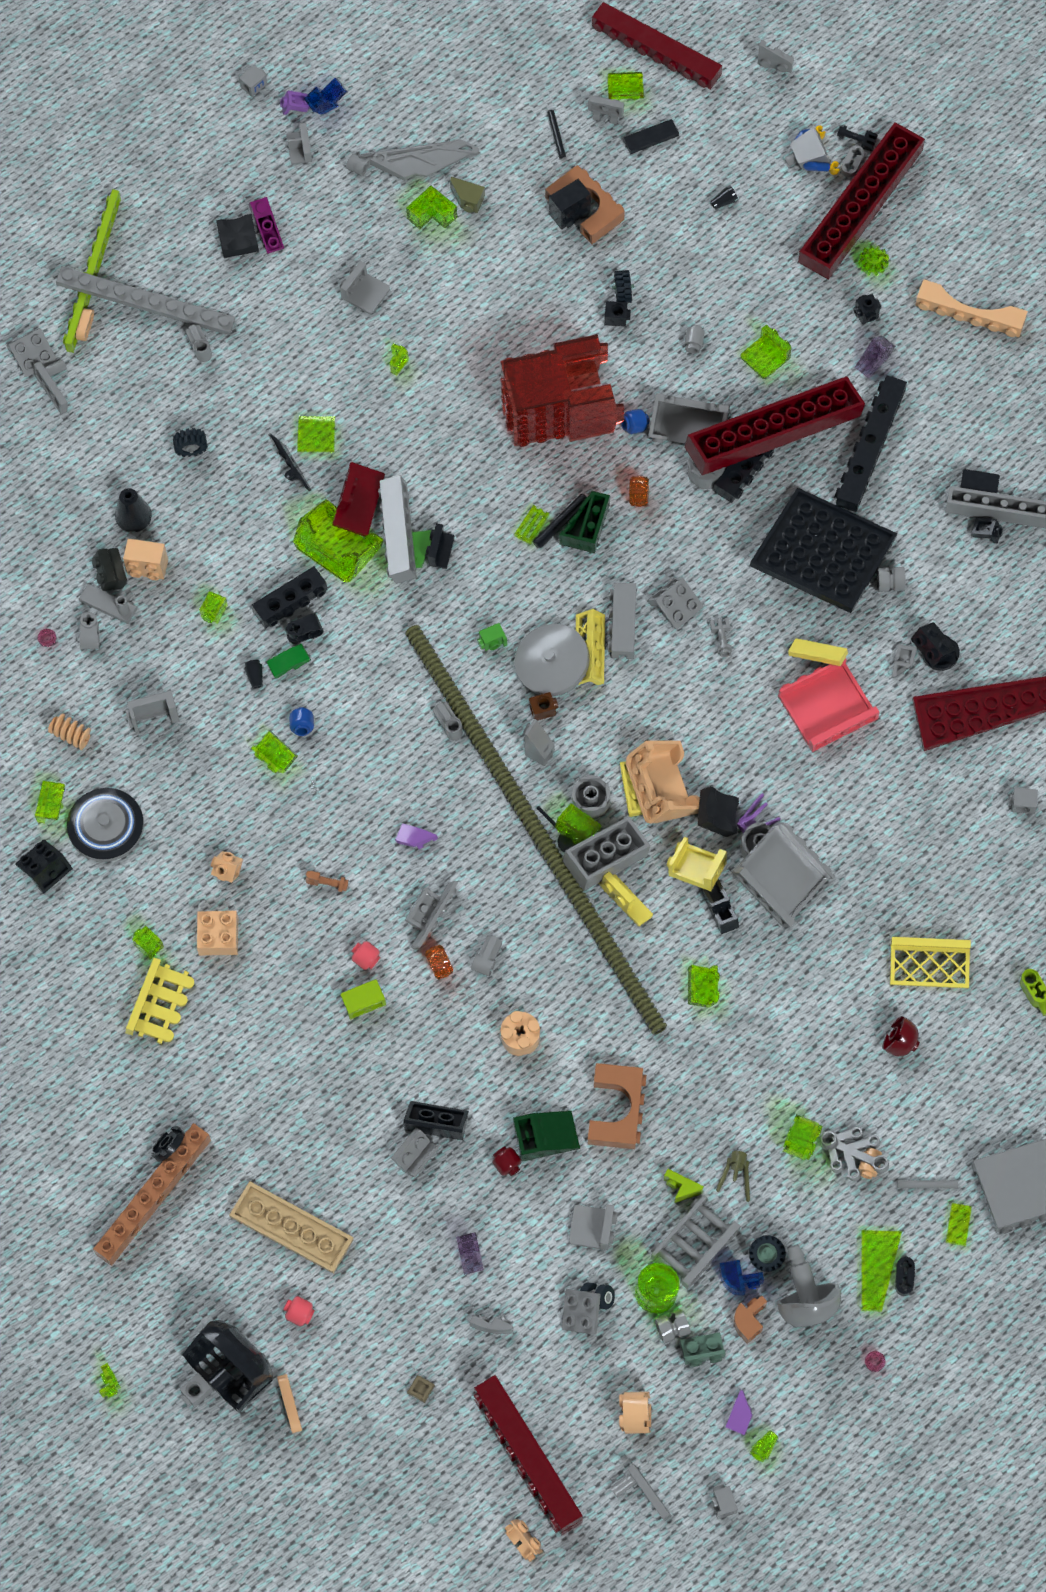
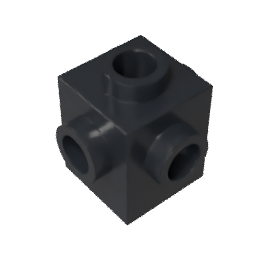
(867, 308)

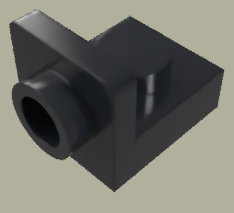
(987, 529)

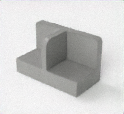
(299, 146)

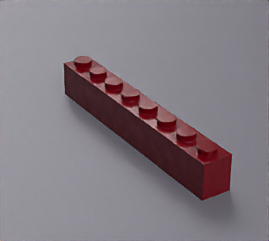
(656, 45)

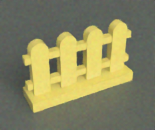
(157, 1011)

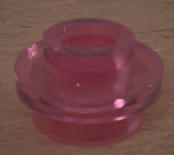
(47, 632)
(875, 1355)

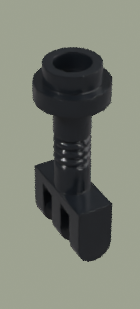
(867, 140)

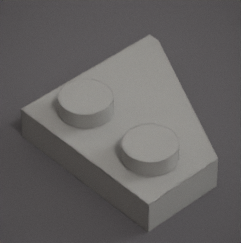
(774, 58)

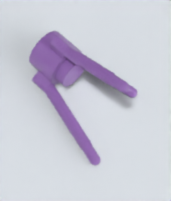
(748, 820)

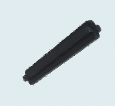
(559, 522)

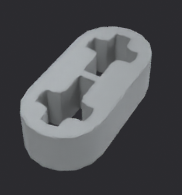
(849, 160)

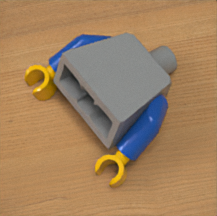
(810, 152)

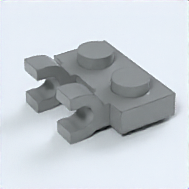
(601, 105)

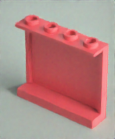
(827, 705)

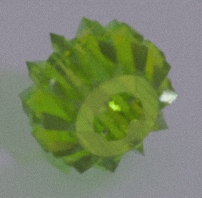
(873, 260)

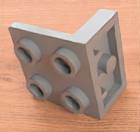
(31, 350)
(676, 602)

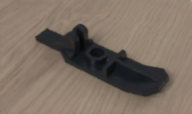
(294, 471)

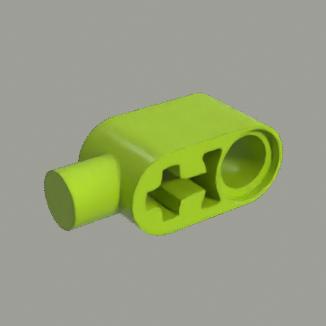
(1030, 991)

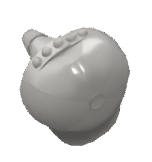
(810, 1303)

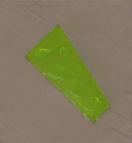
(877, 1262)

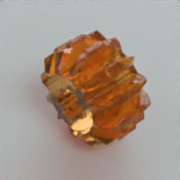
(639, 491)
(439, 962)

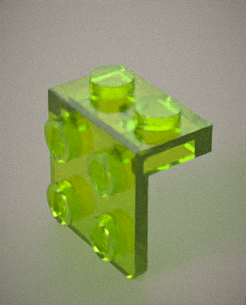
(767, 353)

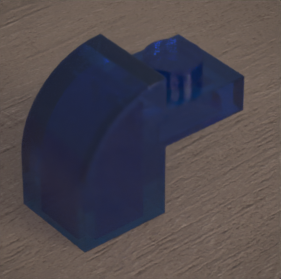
(326, 100)
(734, 1281)

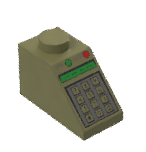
(467, 194)

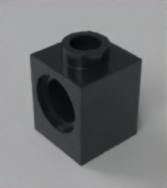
(616, 307)

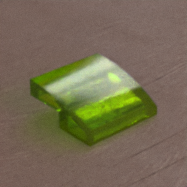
(316, 434)

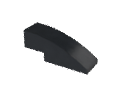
(721, 908)

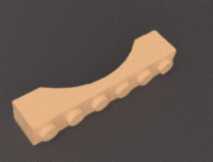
(1006, 320)

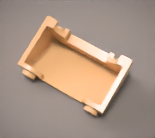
(659, 781)

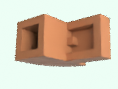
(744, 1321)

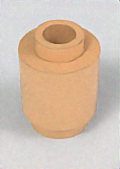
(866, 1170)

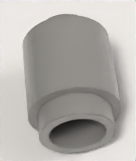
(694, 339)

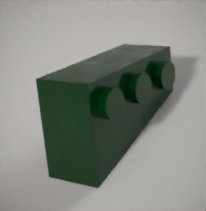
(587, 524)

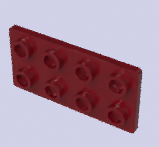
(358, 499)

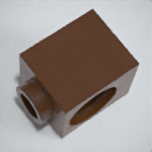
(539, 713)

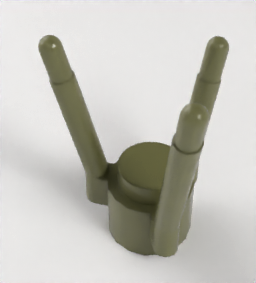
(737, 1163)

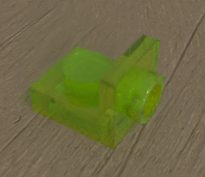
(399, 359)
(109, 1377)

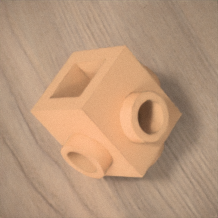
(226, 866)

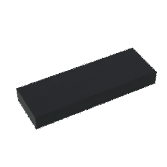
(651, 136)

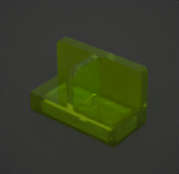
(49, 801)

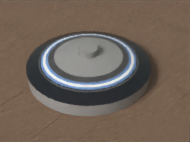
(105, 824)

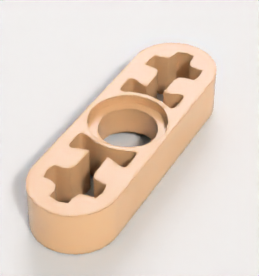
(289, 1403)

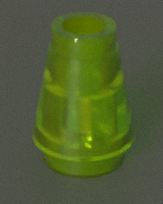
(763, 1447)

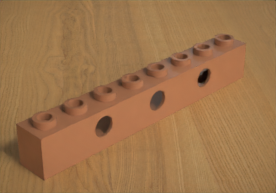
(151, 1195)

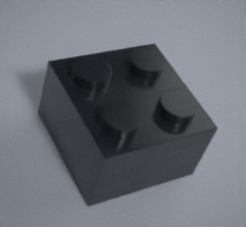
(570, 204)

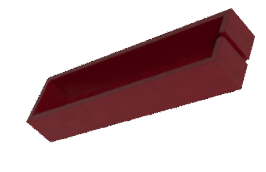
(527, 1453)

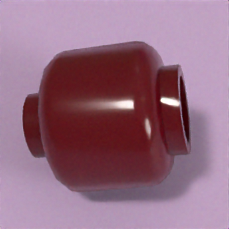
(506, 1161)

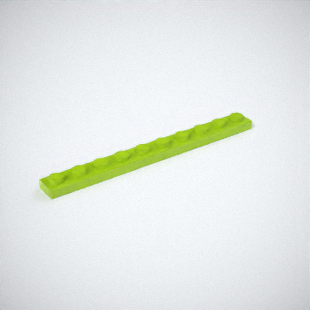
(93, 264)

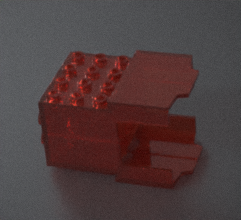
(540, 397)

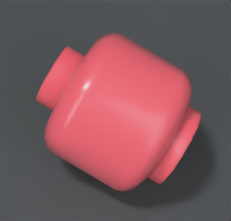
(365, 955)
(298, 1311)

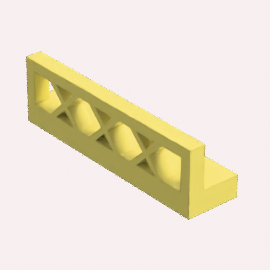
(595, 642)

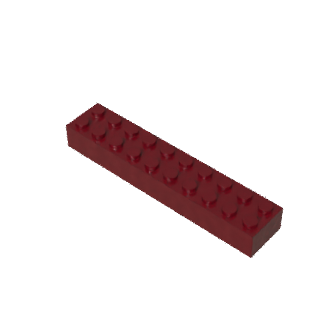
(861, 200)
(774, 425)

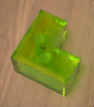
(431, 205)

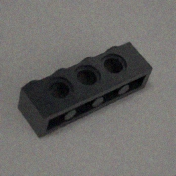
(730, 491)
(293, 588)

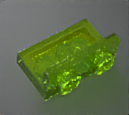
(625, 85)
(274, 753)
(703, 985)

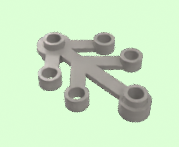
(852, 1150)

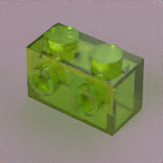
(576, 824)

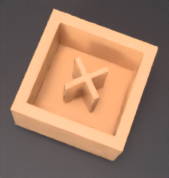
(145, 559)
(217, 933)

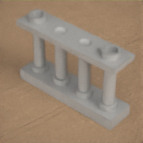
(715, 1246)

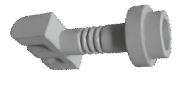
(724, 648)

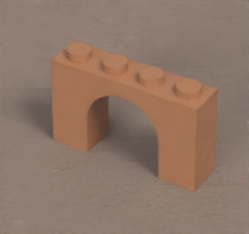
(609, 212)
(623, 1132)

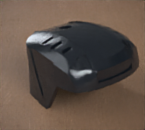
(237, 1350)

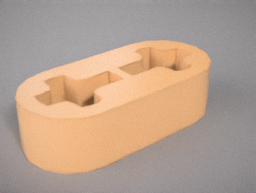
(84, 324)

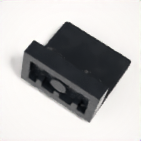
(44, 865)

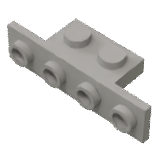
(427, 910)

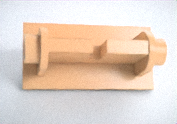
(519, 1532)

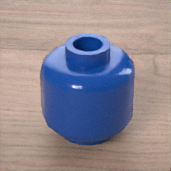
(635, 421)
(301, 721)

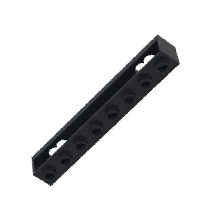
(866, 455)

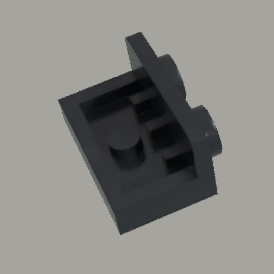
(440, 548)
(933, 643)

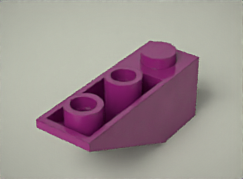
(266, 225)

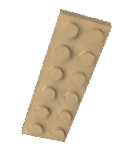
(291, 1227)

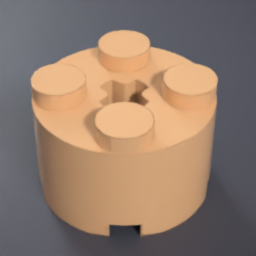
(517, 1023)
(636, 1412)

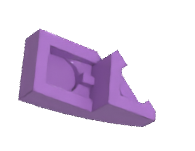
(414, 836)
(740, 1415)

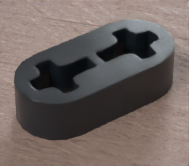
(909, 1276)

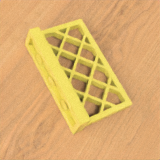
(930, 945)

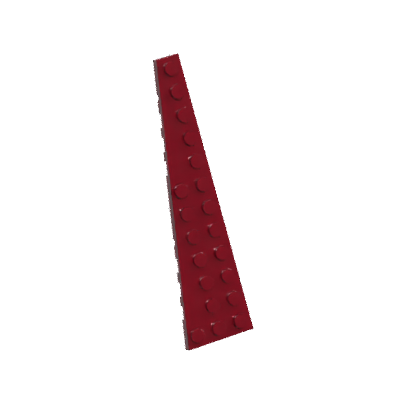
(974, 710)

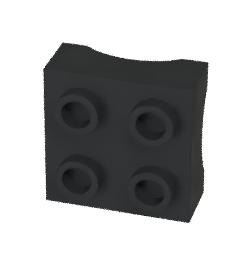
(237, 236)
(717, 811)

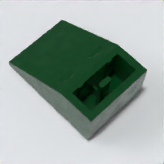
(545, 1134)

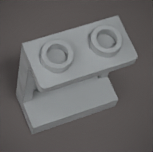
(151, 707)

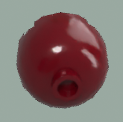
(902, 1038)

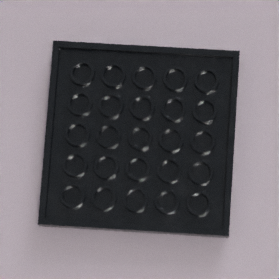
(823, 550)

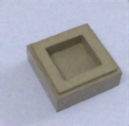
(421, 1389)

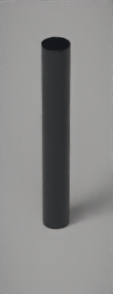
(556, 133)

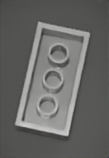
(606, 852)

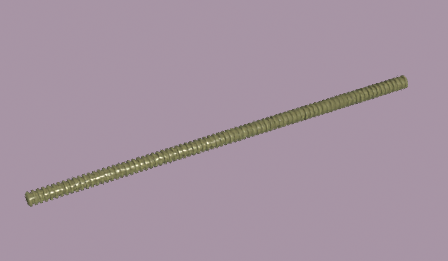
(536, 829)

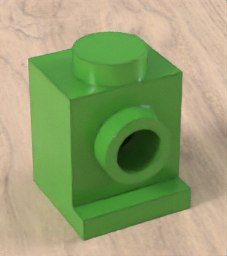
(492, 637)

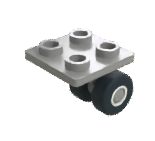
(583, 1307)

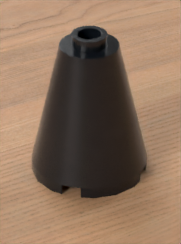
(132, 511)

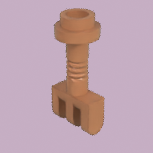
(314, 878)

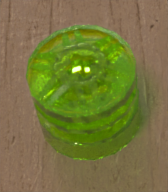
(661, 1277)

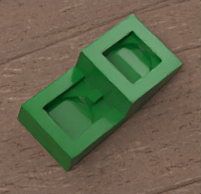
(287, 660)

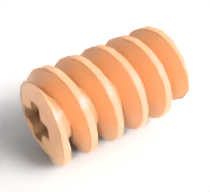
(70, 732)

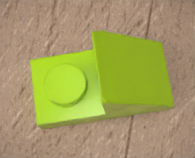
(688, 1188)

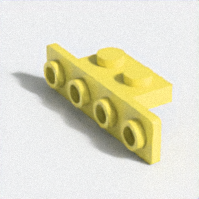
(625, 899)

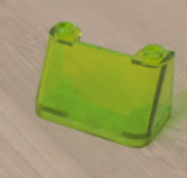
(332, 547)

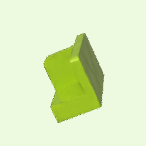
(363, 999)

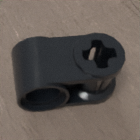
(305, 628)

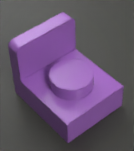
(294, 101)

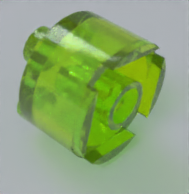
(801, 1137)

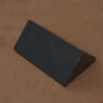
(436, 1120)

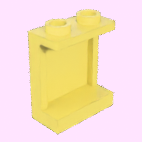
(696, 865)

